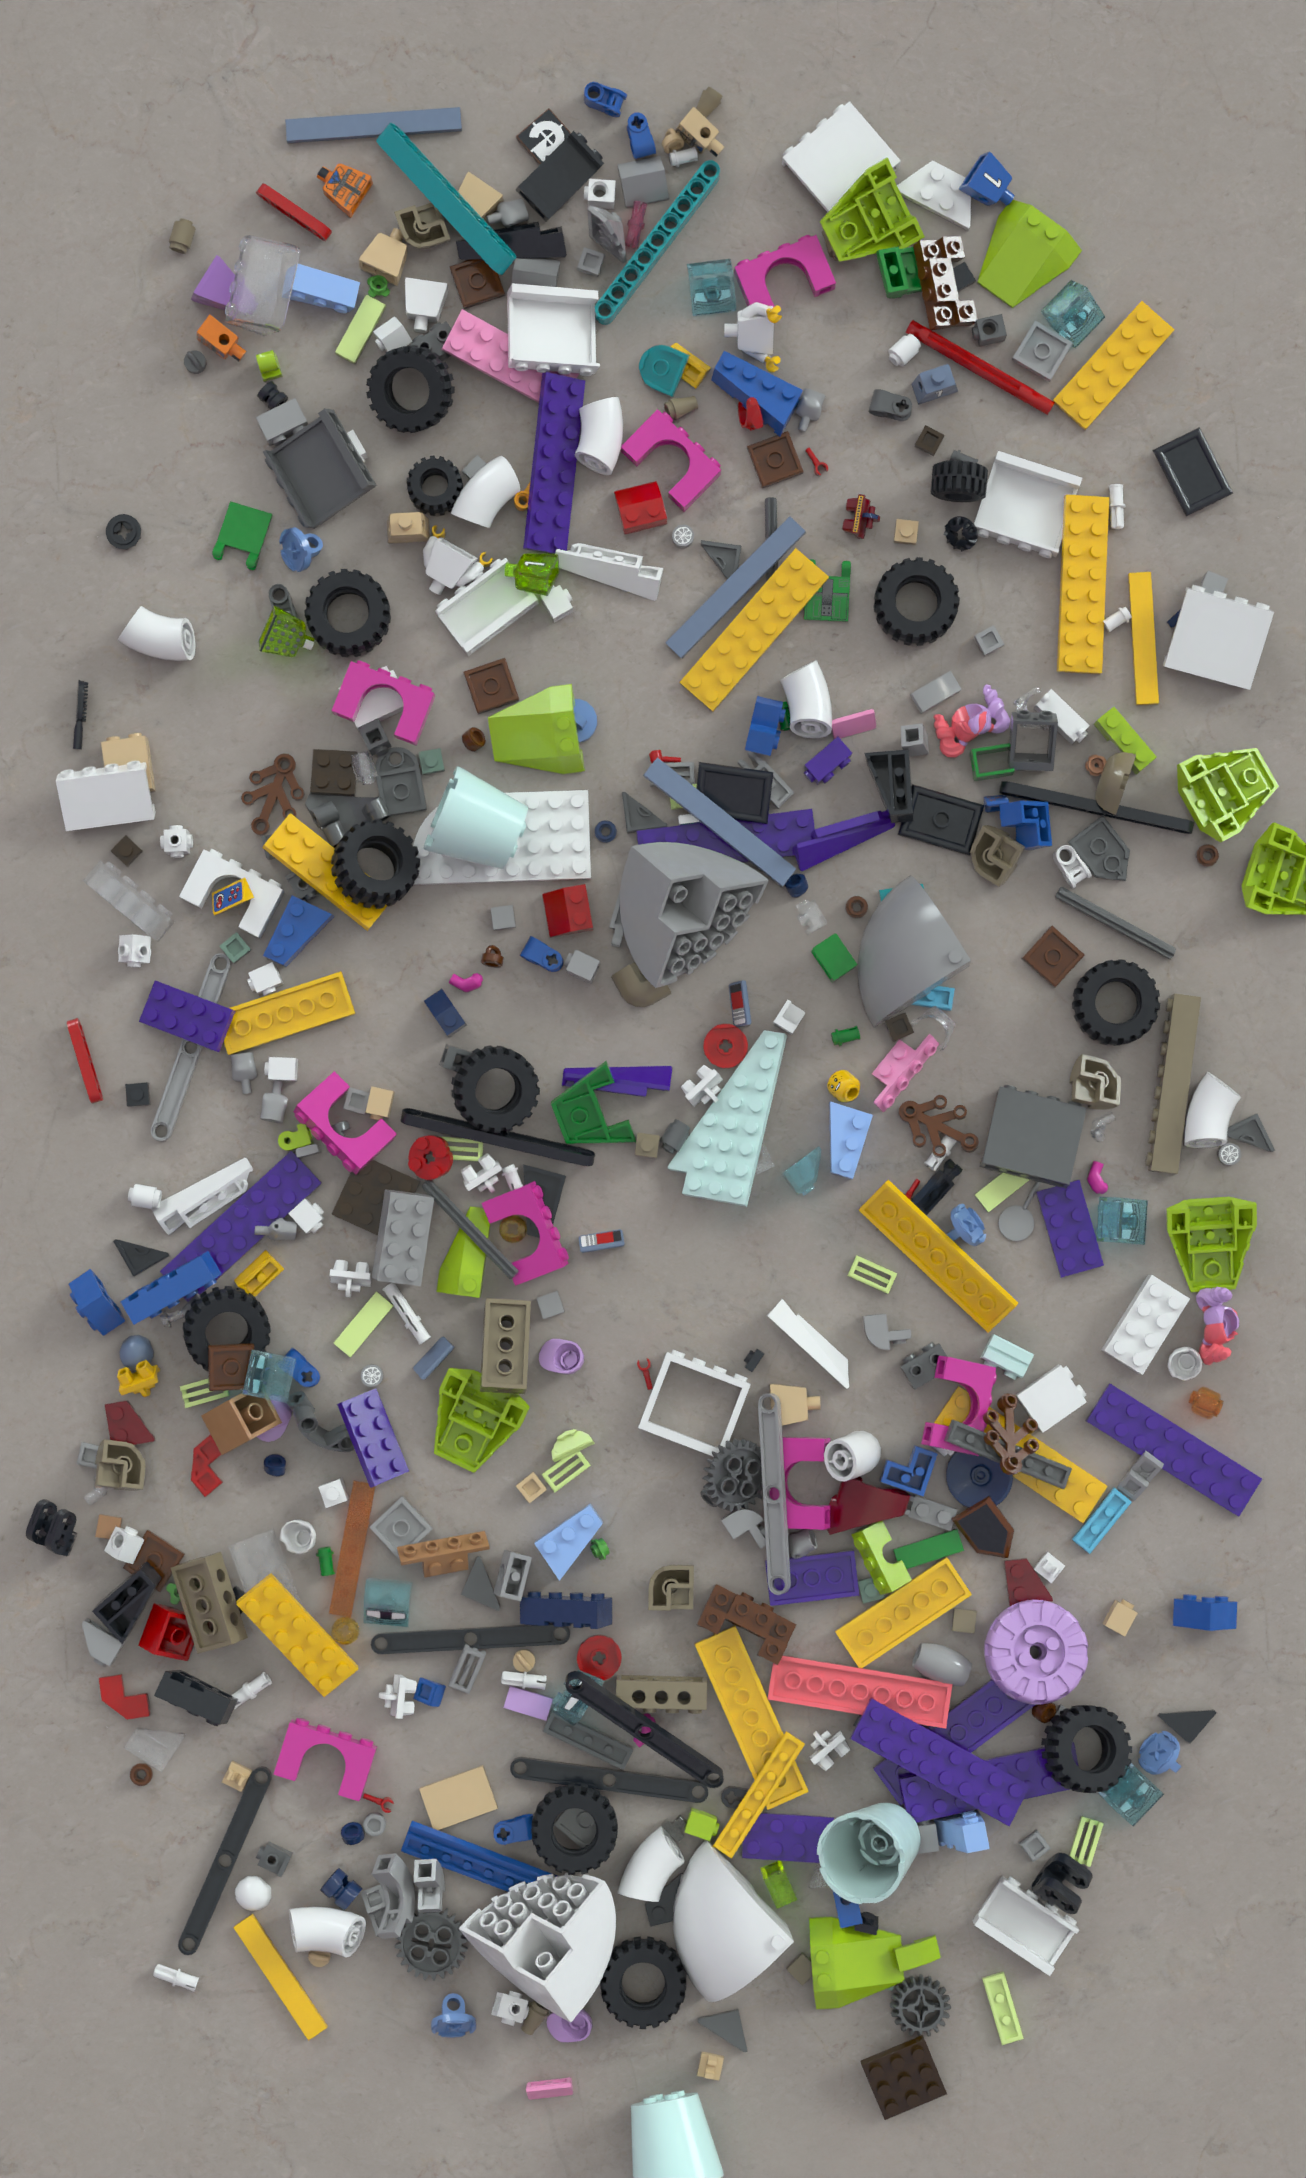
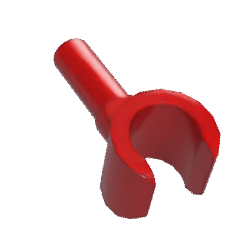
(816, 462)
(657, 753)
(909, 1193)
(646, 1374)
(379, 1801)

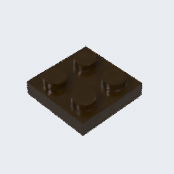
(332, 773)

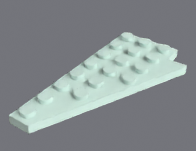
(728, 1139)

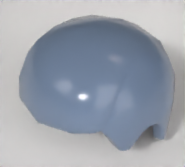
(134, 1350)

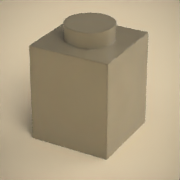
(647, 1145)

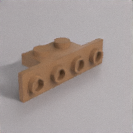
(443, 1554)

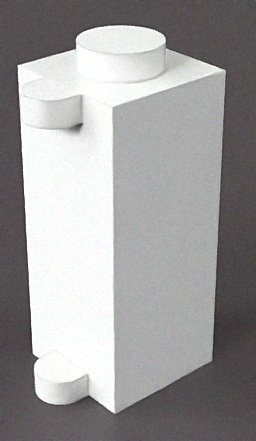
(1070, 724)

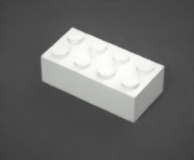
(1145, 1324)

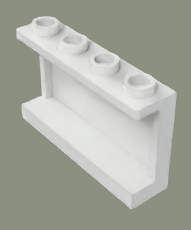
(484, 607)
(105, 796)
(1025, 1924)

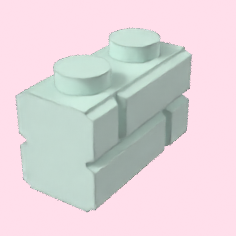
(1006, 1356)

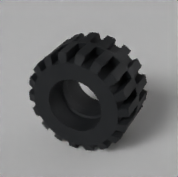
(428, 468)
(959, 481)

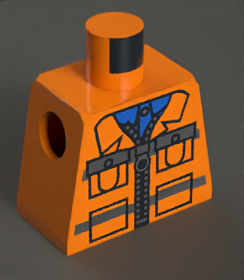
(345, 187)
(213, 332)

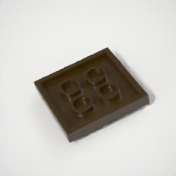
(364, 1194)
(903, 2077)

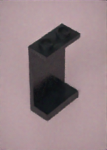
(560, 175)

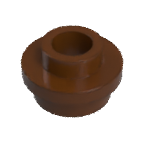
(1213, 852)
(859, 900)
(134, 1774)

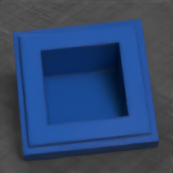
(992, 802)
(429, 1692)

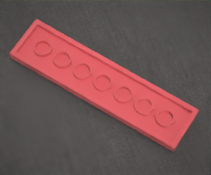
(850, 1689)

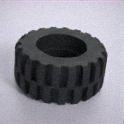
(382, 395)
(916, 572)
(340, 584)
(390, 842)
(1145, 995)
(516, 1109)
(220, 1302)
(1113, 1755)
(574, 1859)
(650, 2012)

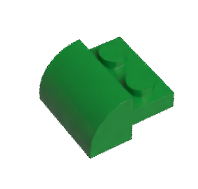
(898, 271)

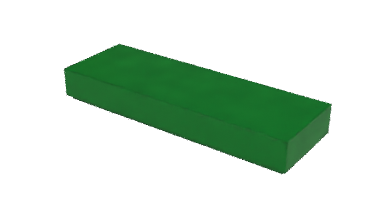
(929, 1549)

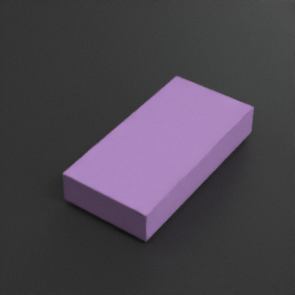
(528, 1702)

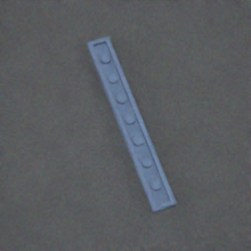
(372, 124)
(735, 587)
(719, 822)

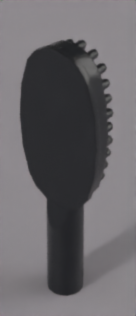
(78, 729)

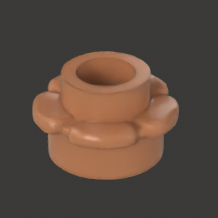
(1095, 759)

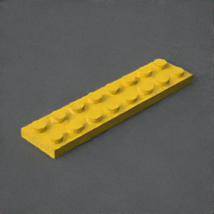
(1083, 584)
(754, 629)
(938, 1256)
(1081, 1488)
(747, 1708)

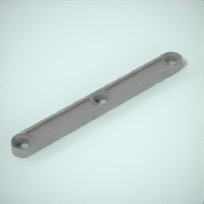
(186, 1063)
(774, 1510)

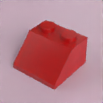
(640, 507)
(567, 911)
(167, 1633)

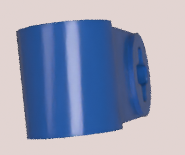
(605, 100)
(640, 139)
(539, 953)
(301, 1367)
(518, 1828)

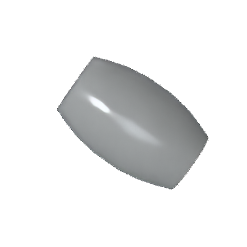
(941, 1664)

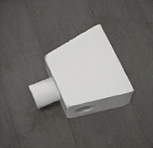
(424, 302)

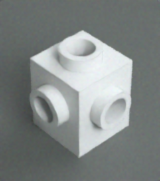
(182, 847)
(134, 950)
(510, 2008)

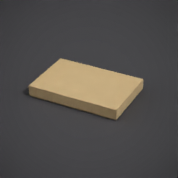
(458, 1798)

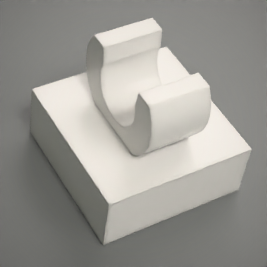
(1049, 1567)

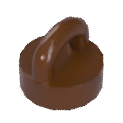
(473, 739)
(490, 959)
(1044, 1712)

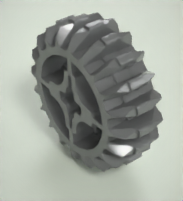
(911, 2005)

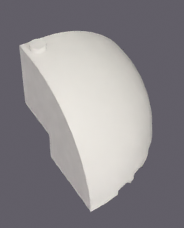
(723, 1926)
(549, 1938)

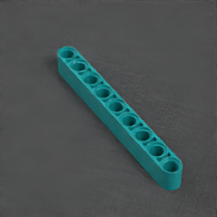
(446, 198)
(660, 232)

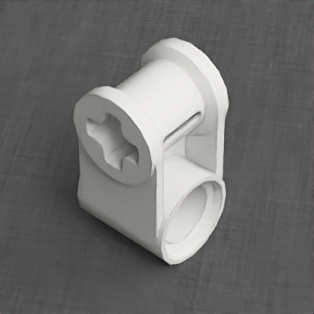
(1071, 867)

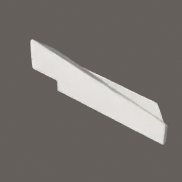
(612, 568)
(203, 1197)
(811, 1342)

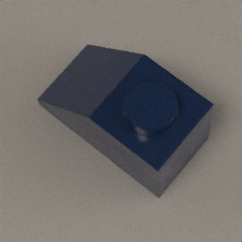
(445, 1013)

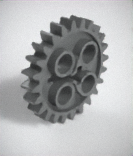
(735, 1475)
(428, 1963)

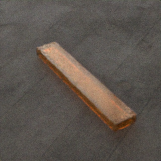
(352, 1549)

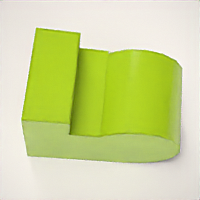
(269, 365)
(292, 1140)

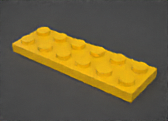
(1113, 365)
(310, 859)
(288, 1012)
(903, 1612)
(297, 1635)

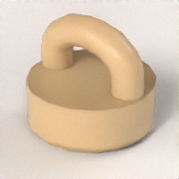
(672, 141)
(524, 1660)
(319, 1958)

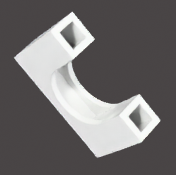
(212, 868)

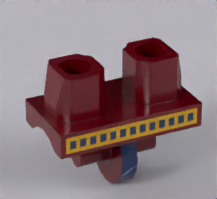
(863, 517)

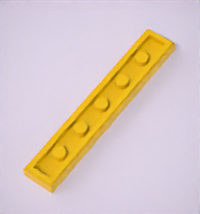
(1143, 638)
(758, 1794)
(280, 1976)

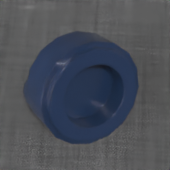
(796, 885)
(275, 1465)
(352, 1833)

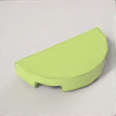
(570, 1443)

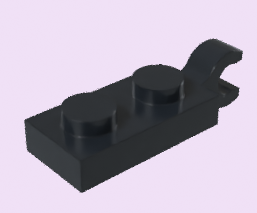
(937, 1187)

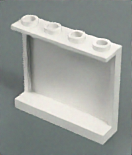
(837, 154)
(551, 329)
(1025, 504)
(1219, 637)

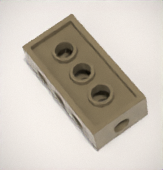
(493, 1355)
(209, 1602)
(672, 1685)

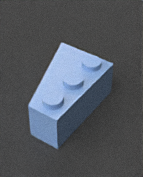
(324, 289)
(847, 1136)
(568, 1539)
(963, 1831)

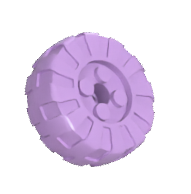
(1060, 1647)

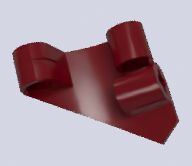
(864, 1504)

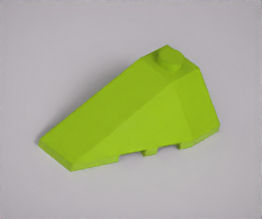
(465, 1262)

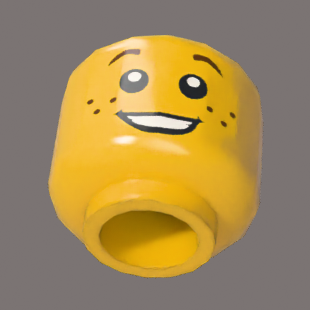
(843, 1086)

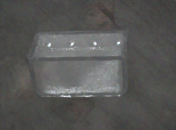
(262, 285)

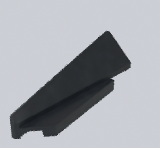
(524, 241)

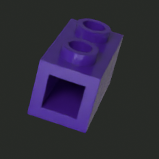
(826, 761)

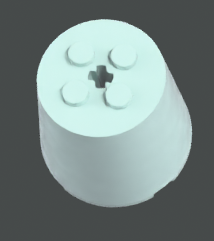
(476, 822)
(868, 1852)
(672, 2138)

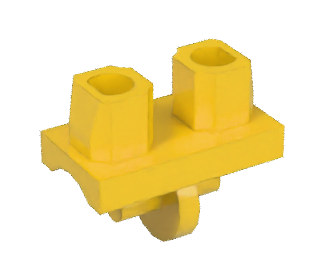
(140, 1381)

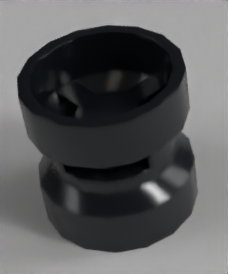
(271, 395)

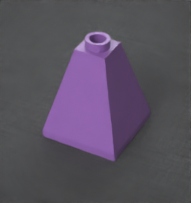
(215, 285)

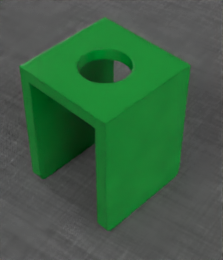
(987, 750)
(834, 957)

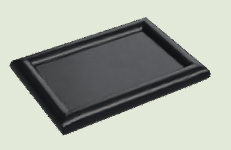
(1192, 471)
(737, 790)
(942, 820)

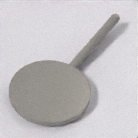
(1017, 1221)

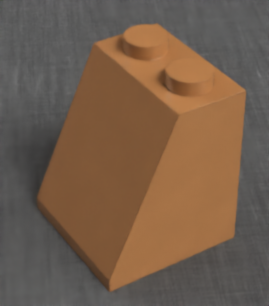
(240, 1421)

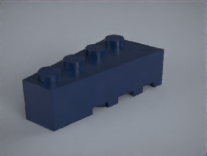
(566, 1610)

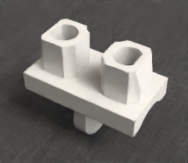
(705, 1088)
(473, 1179)
(350, 1280)
(395, 1696)
(821, 1756)

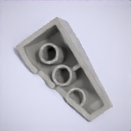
(607, 231)

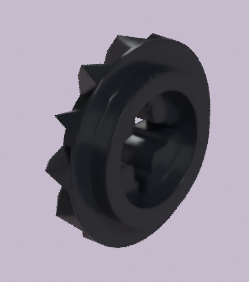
(115, 525)
(969, 532)

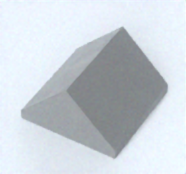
(643, 181)
(536, 271)

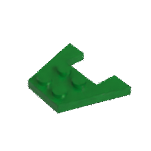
(581, 1114)

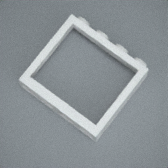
(698, 1365)

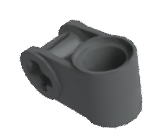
(888, 404)
(284, 604)

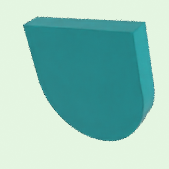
(663, 368)

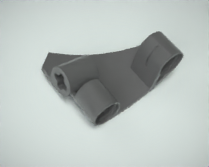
(340, 813)
(304, 1414)

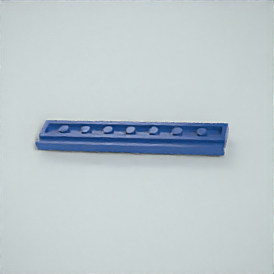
(468, 1858)

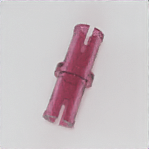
(636, 224)

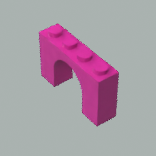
(804, 254)
(660, 431)
(361, 680)
(353, 1152)
(528, 1202)
(978, 1382)
(798, 1514)
(357, 1754)

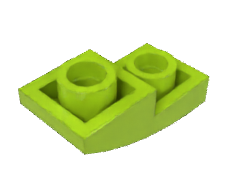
(917, 1953)

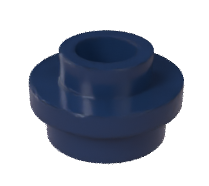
(605, 824)

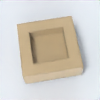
(906, 531)
(531, 1487)

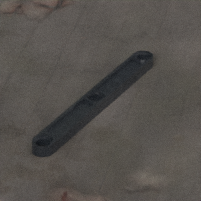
(1091, 806)
(503, 1139)
(454, 1638)
(632, 1720)
(626, 1781)
(218, 1874)

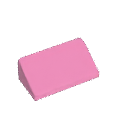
(853, 724)
(549, 2088)

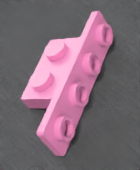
(900, 1067)

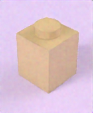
(379, 1103)
(1120, 1617)

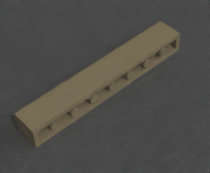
(1174, 1083)

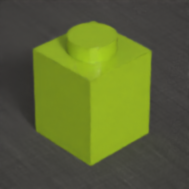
(701, 1824)

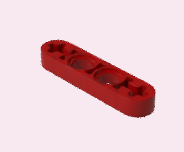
(293, 212)
(84, 1060)

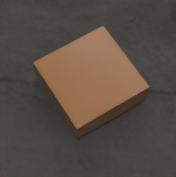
(106, 1525)

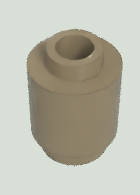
(181, 236)

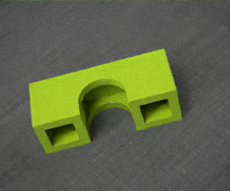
(1118, 730)
(870, 1543)

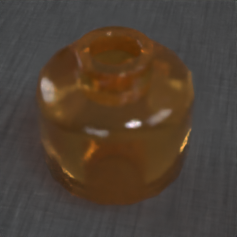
(1206, 1403)

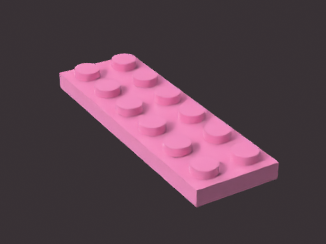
(487, 351)

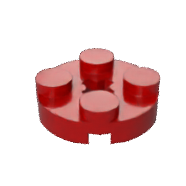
(733, 1036)
(441, 1152)
(606, 1646)

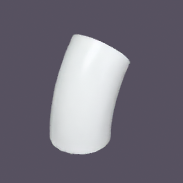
(600, 435)
(487, 492)
(159, 636)
(808, 701)
(1209, 1113)
(852, 1455)
(651, 1867)
(326, 1930)

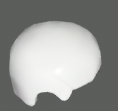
(1185, 1363)
(298, 1536)
(253, 1893)

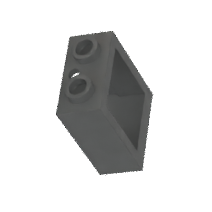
(1033, 761)

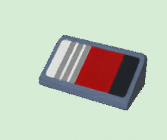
(740, 1004)
(601, 1241)

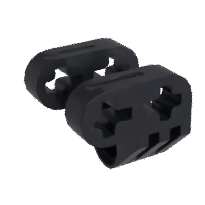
(53, 1532)
(1050, 1882)

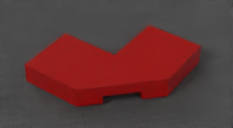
(202, 1474)
(114, 1696)

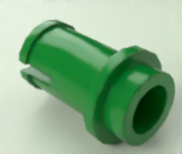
(786, 722)
(845, 1035)
(325, 1561)

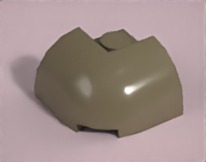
(422, 226)
(1114, 780)
(995, 854)
(636, 988)
(1095, 1083)
(119, 1466)
(671, 1588)

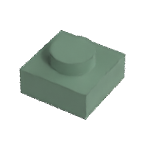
(431, 761)
(235, 947)
(868, 1590)

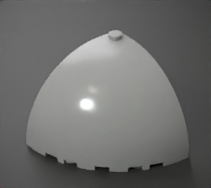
(682, 906)
(905, 952)

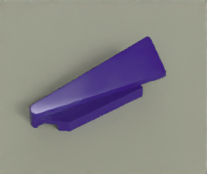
(839, 837)
(626, 1079)

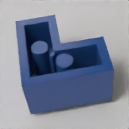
(763, 729)
(1030, 821)
(95, 1303)
(913, 1476)
(1205, 1614)

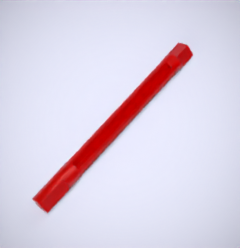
(980, 367)

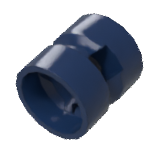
(341, 1889)

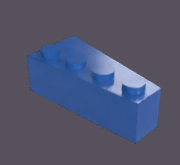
(743, 380)
(171, 1287)

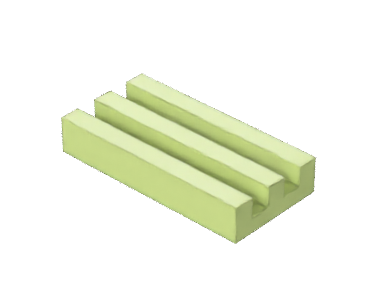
(465, 1149)
(889, 1282)
(186, 1396)
(565, 1470)
(1099, 1825)

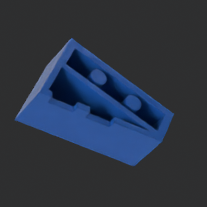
(295, 930)

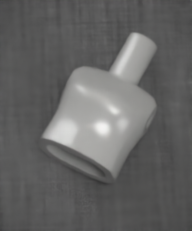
(509, 213)
(809, 407)
(244, 1070)
(274, 1104)
(278, 1230)
(802, 1543)

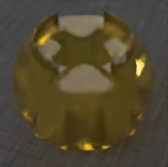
(512, 1238)
(350, 1637)

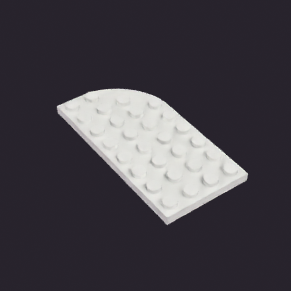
(550, 849)

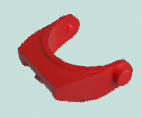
(751, 416)

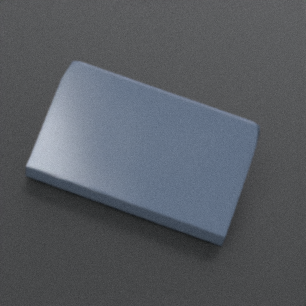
(433, 1358)

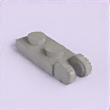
(780, 790)
(931, 1512)

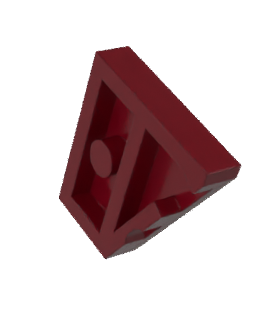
(125, 1424)
(1023, 1582)

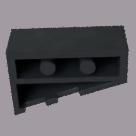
(893, 781)
(127, 1601)
(196, 1697)

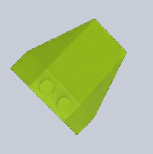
(870, 216)
(1025, 253)
(539, 732)
(1225, 790)
(1276, 873)
(1211, 1239)
(472, 1421)
(850, 1962)

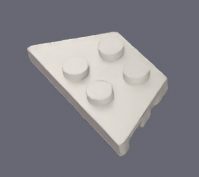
(938, 191)

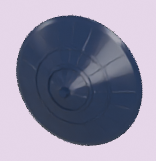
(975, 1478)

